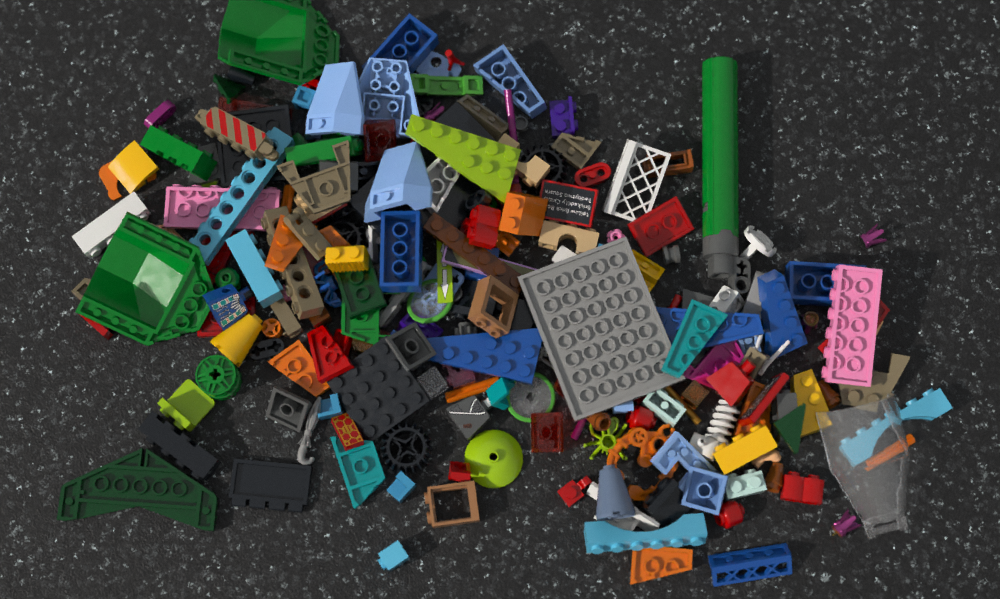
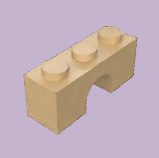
(530, 172)
(553, 233)

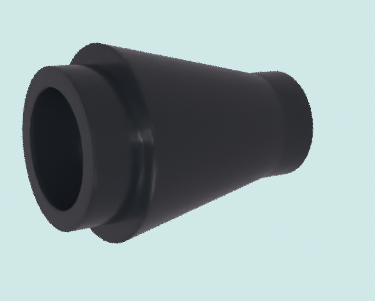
(241, 75)

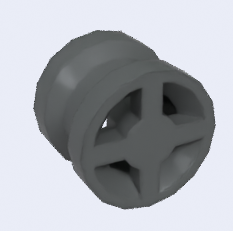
(671, 255)

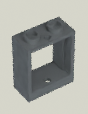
(781, 406)

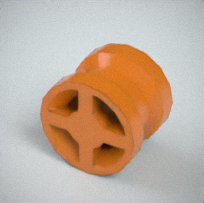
(269, 328)

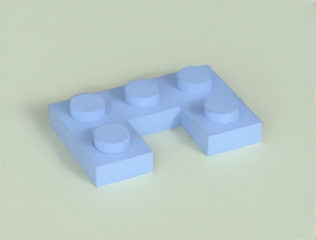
(679, 450)

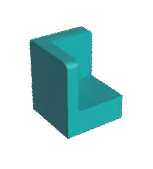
(498, 392)

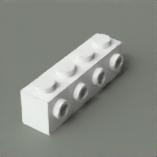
(100, 231)

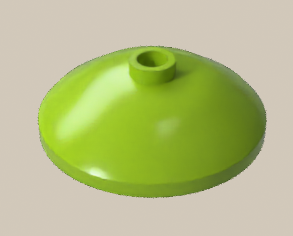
(497, 472)

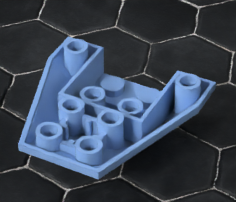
(388, 93)
(336, 103)
(399, 181)

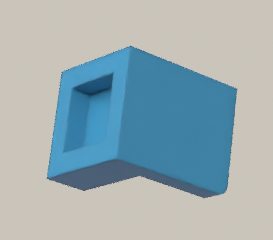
(303, 97)
(330, 407)
(401, 487)

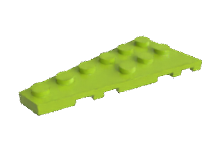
(473, 156)

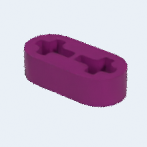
(160, 114)

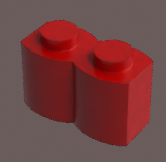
(484, 226)
(802, 489)

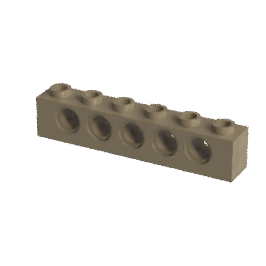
(300, 269)

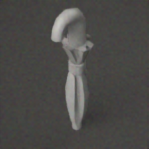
(312, 420)

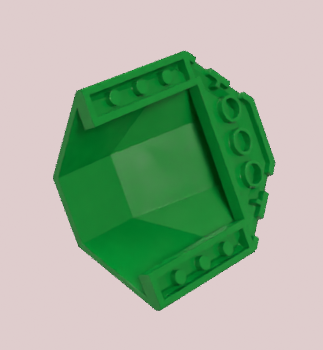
(278, 39)
(148, 284)

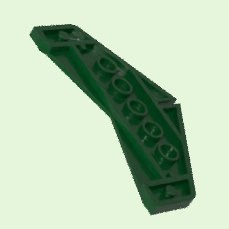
(130, 485)

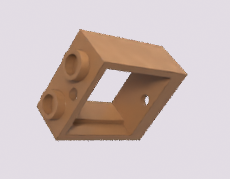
(502, 294)
(429, 499)

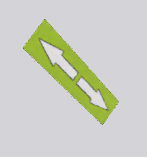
(444, 278)

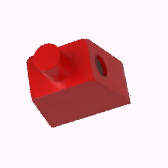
(733, 381)

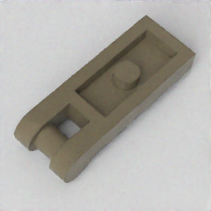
(307, 233)

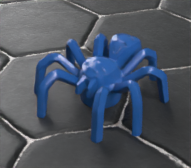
(327, 284)

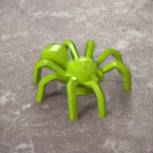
(607, 441)

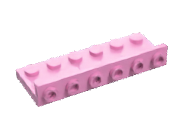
(191, 206)
(852, 325)

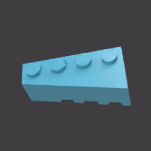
(252, 265)

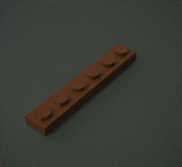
(475, 255)

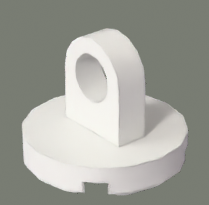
(759, 242)

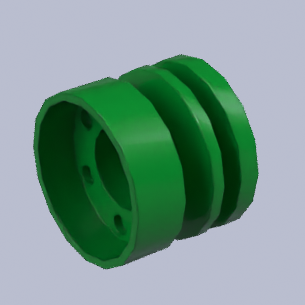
(225, 385)

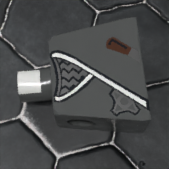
(470, 415)

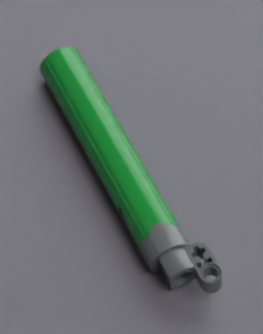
(720, 174)

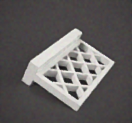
(621, 174)

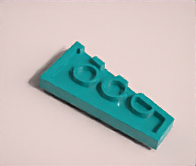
(693, 334)

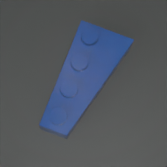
(779, 314)

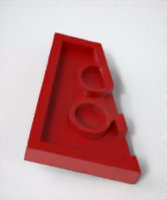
(327, 355)

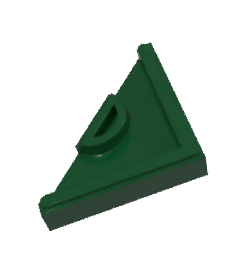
(228, 88)
(791, 427)

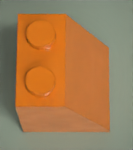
(523, 214)

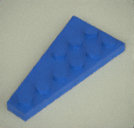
(734, 328)
(508, 356)

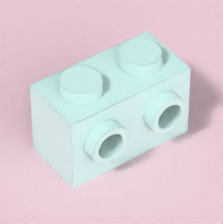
(664, 407)
(744, 485)

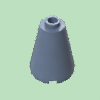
(613, 496)

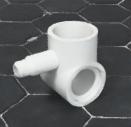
(704, 445)

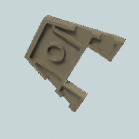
(325, 188)
(881, 384)

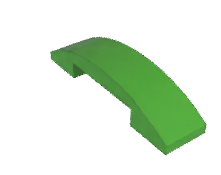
(447, 85)

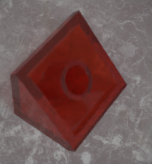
(378, 136)
(547, 432)

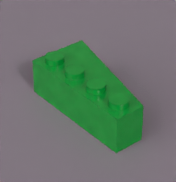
(179, 153)

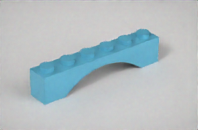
(927, 408)
(604, 537)

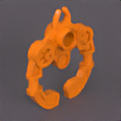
(645, 439)

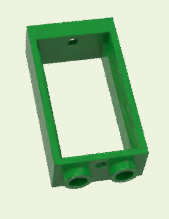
(322, 150)

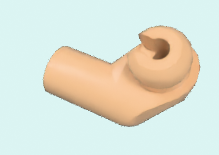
(772, 455)

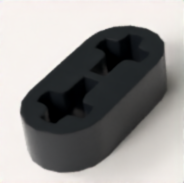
(265, 345)

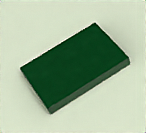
(361, 291)

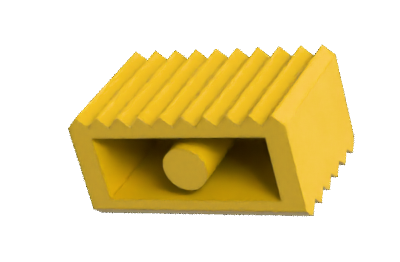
(347, 258)

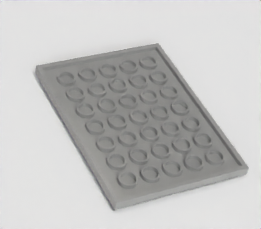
(599, 328)

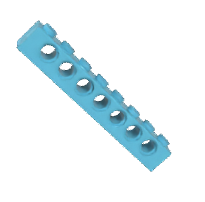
(241, 205)

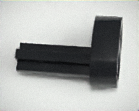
(478, 197)

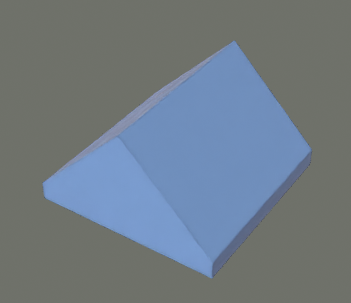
(705, 490)

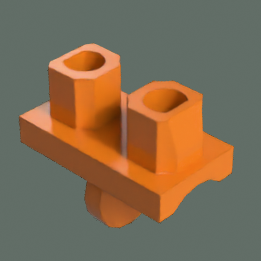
(506, 242)

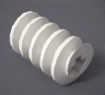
(722, 421)

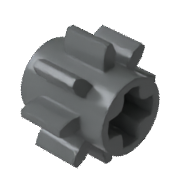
(465, 328)

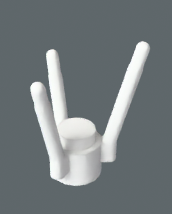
(774, 356)

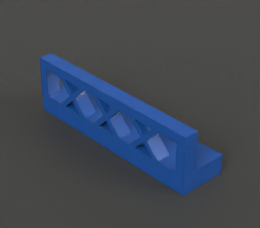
(750, 560)

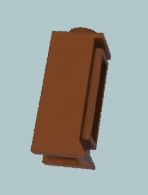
(686, 167)

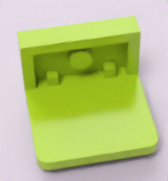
(187, 405)

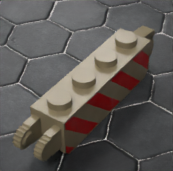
(237, 133)

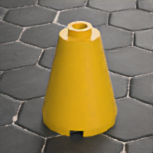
(238, 338)

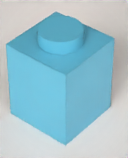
(393, 556)

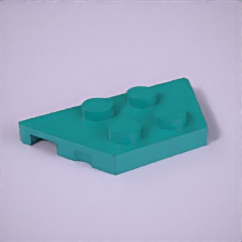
(359, 469)

